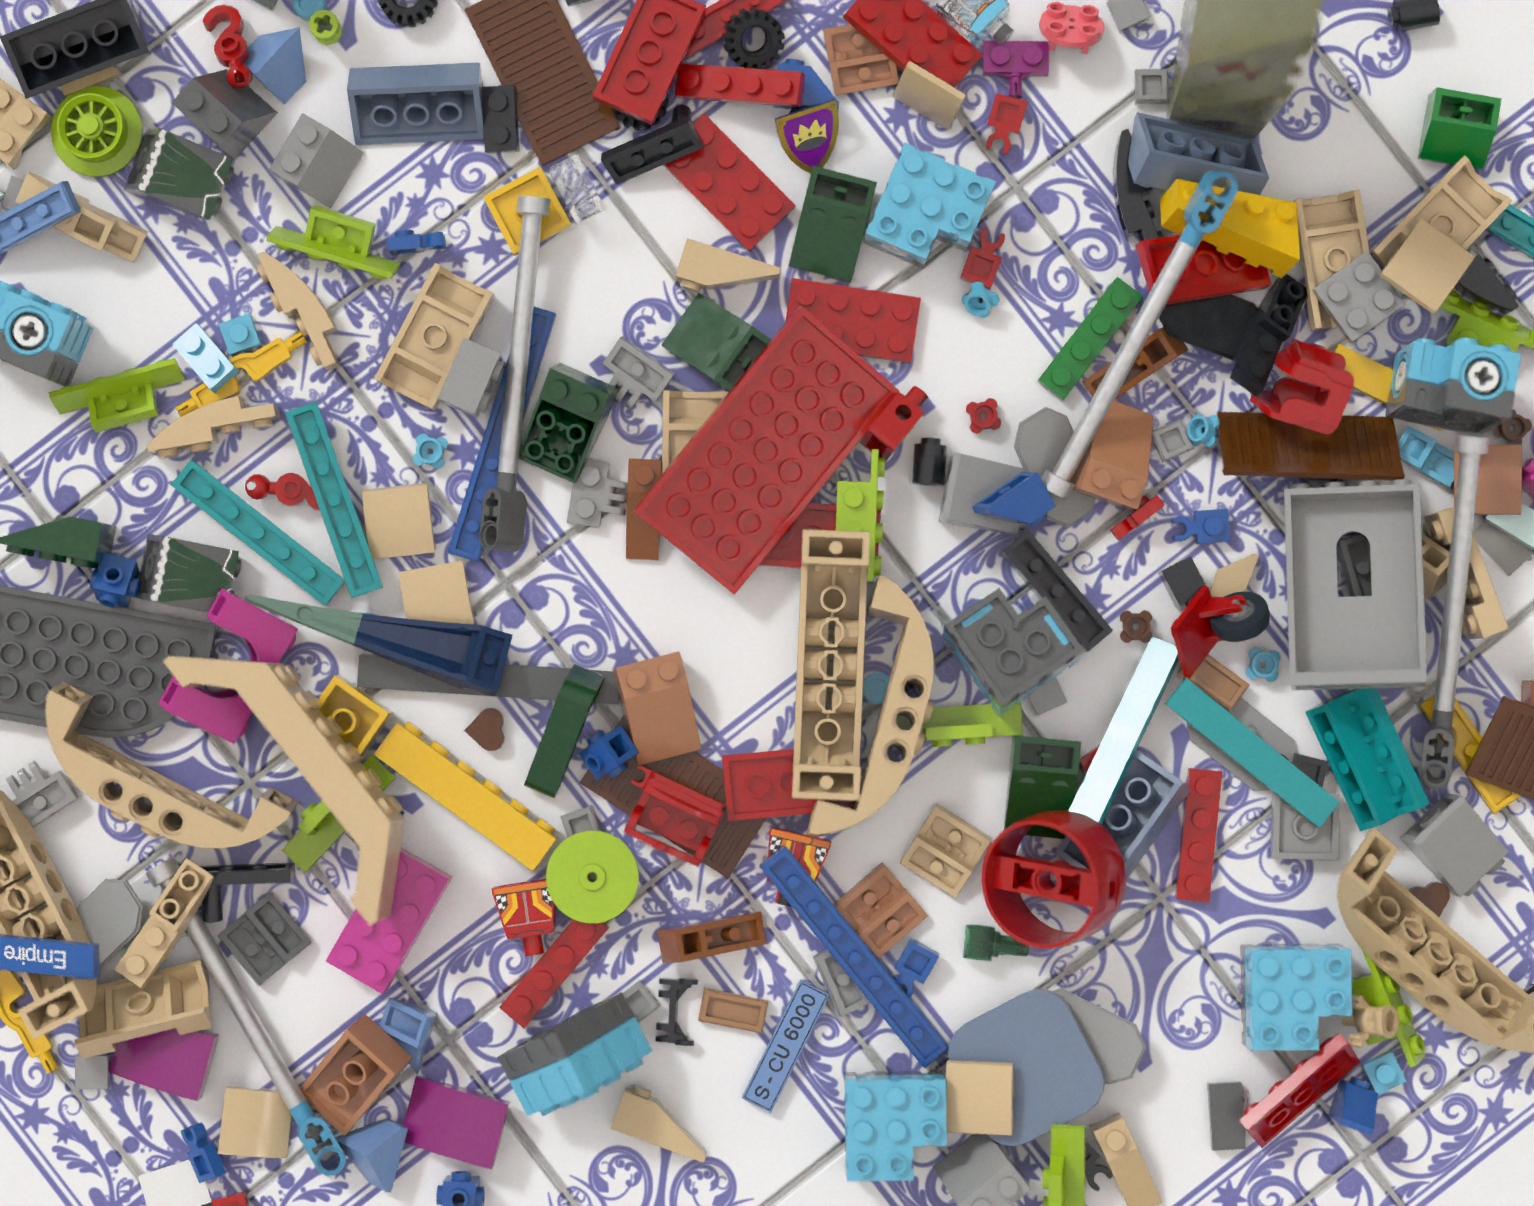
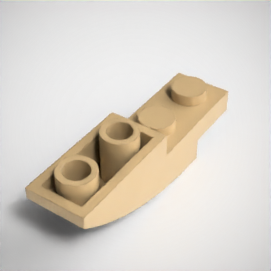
(92, 224)
(296, 298)
(199, 428)
(166, 924)

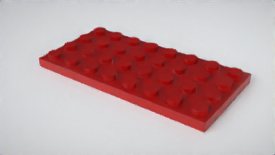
(766, 450)

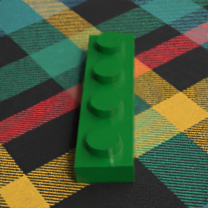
(1090, 338)

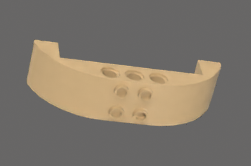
(830, 665)
(911, 666)
(97, 767)
(39, 907)
(1428, 954)

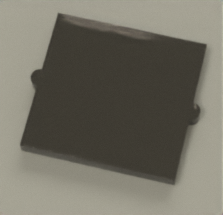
(1502, 548)

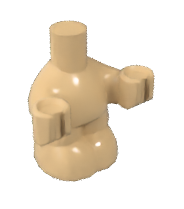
(1370, 1021)

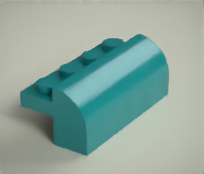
(1367, 757)

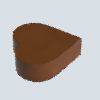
(487, 729)
(1433, 895)

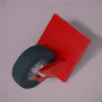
(1215, 619)

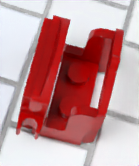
(1304, 404)
(675, 814)

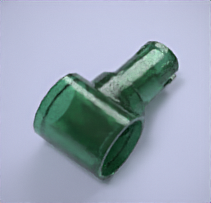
(984, 943)

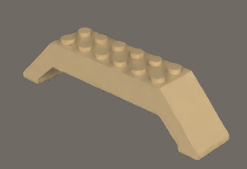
(322, 759)

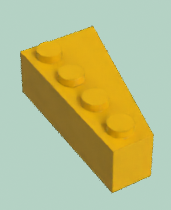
(1253, 227)

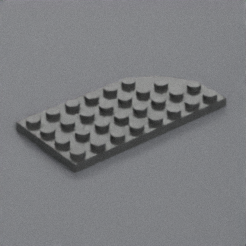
(96, 649)

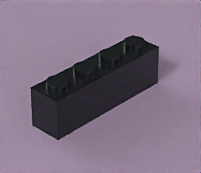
(1049, 580)

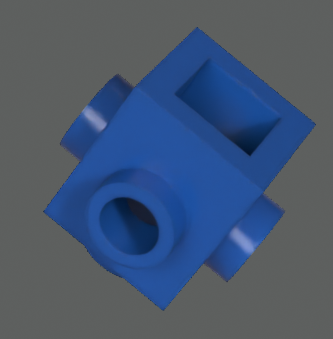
(116, 581)
(608, 753)
(462, 1183)

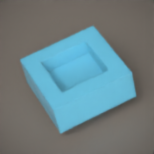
(240, 334)
(1383, 1072)

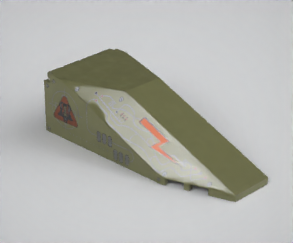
(1238, 61)

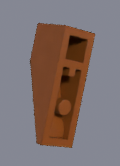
(1155, 354)
(641, 538)
(711, 937)

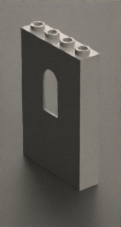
(1355, 638)

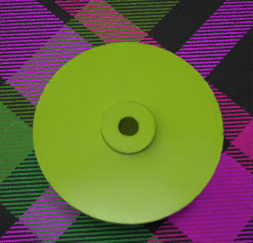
(96, 131)
(592, 876)

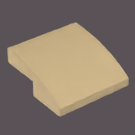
(929, 95)
(1427, 266)
(398, 521)
(437, 593)
(946, 850)
(979, 1097)
(254, 1123)

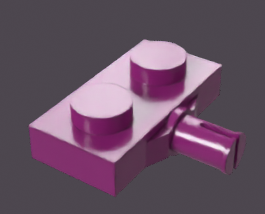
(1016, 62)

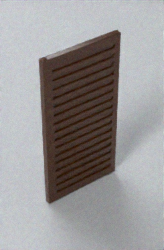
(555, 85)
(1272, 448)
(1507, 749)
(697, 774)

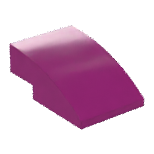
(167, 1061)
(455, 1122)

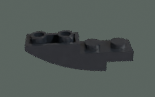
(1133, 212)
(1482, 285)
(1266, 333)

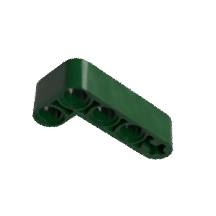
(563, 730)

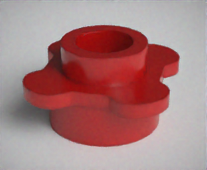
(987, 407)

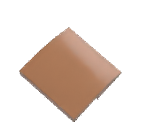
(856, 62)
(1498, 480)
(880, 910)

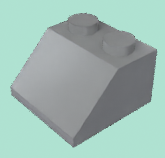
(316, 160)

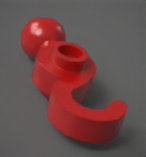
(230, 46)
(289, 489)

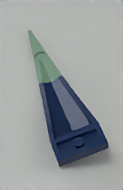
(445, 651)

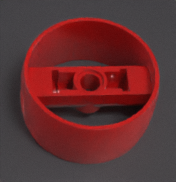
(1008, 875)

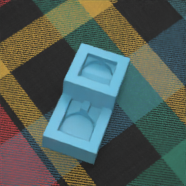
(1427, 456)

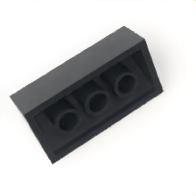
(74, 44)

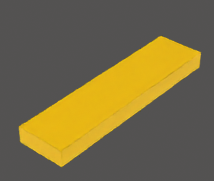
(1369, 376)
(1466, 746)

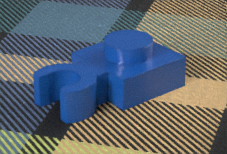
(408, 242)
(1208, 526)
(914, 964)
(203, 1156)

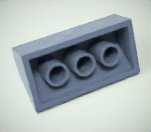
(416, 103)
(1179, 150)
(1137, 813)

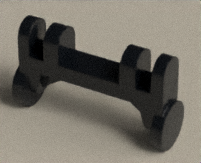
(675, 1033)

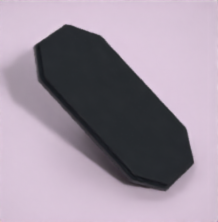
(1209, 323)

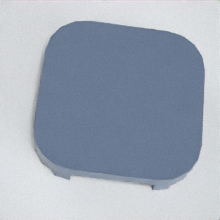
(1050, 1056)

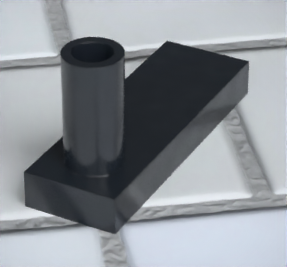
(654, 147)
(240, 874)

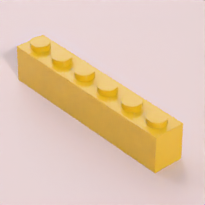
(466, 795)

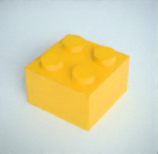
(355, 713)

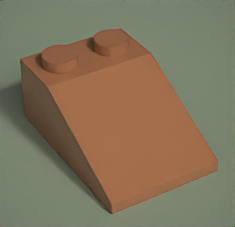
(1117, 458)
(658, 708)
(354, 1074)

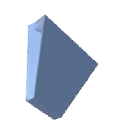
(278, 62)
(409, 1028)
(376, 1151)

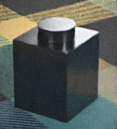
(1182, 581)

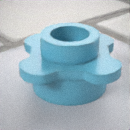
(977, 307)
(1196, 429)
(422, 456)
(1270, 658)

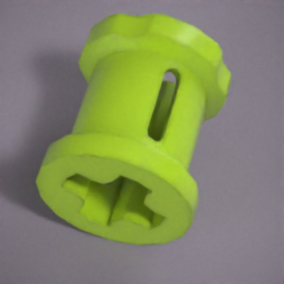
(325, 17)

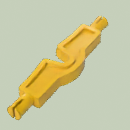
(257, 366)
(10, 990)

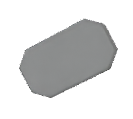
(1039, 446)
(1261, 727)
(111, 917)
(1112, 1038)

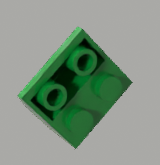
(1458, 127)

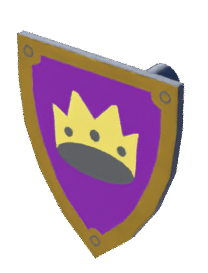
(809, 134)

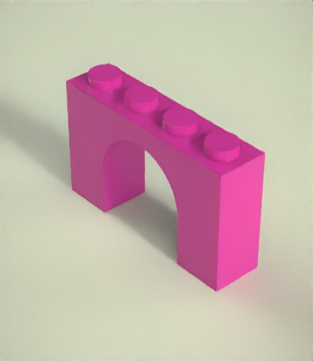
(225, 711)

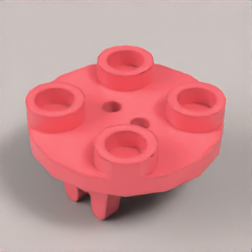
(1071, 26)

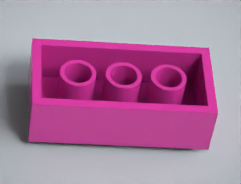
(379, 950)

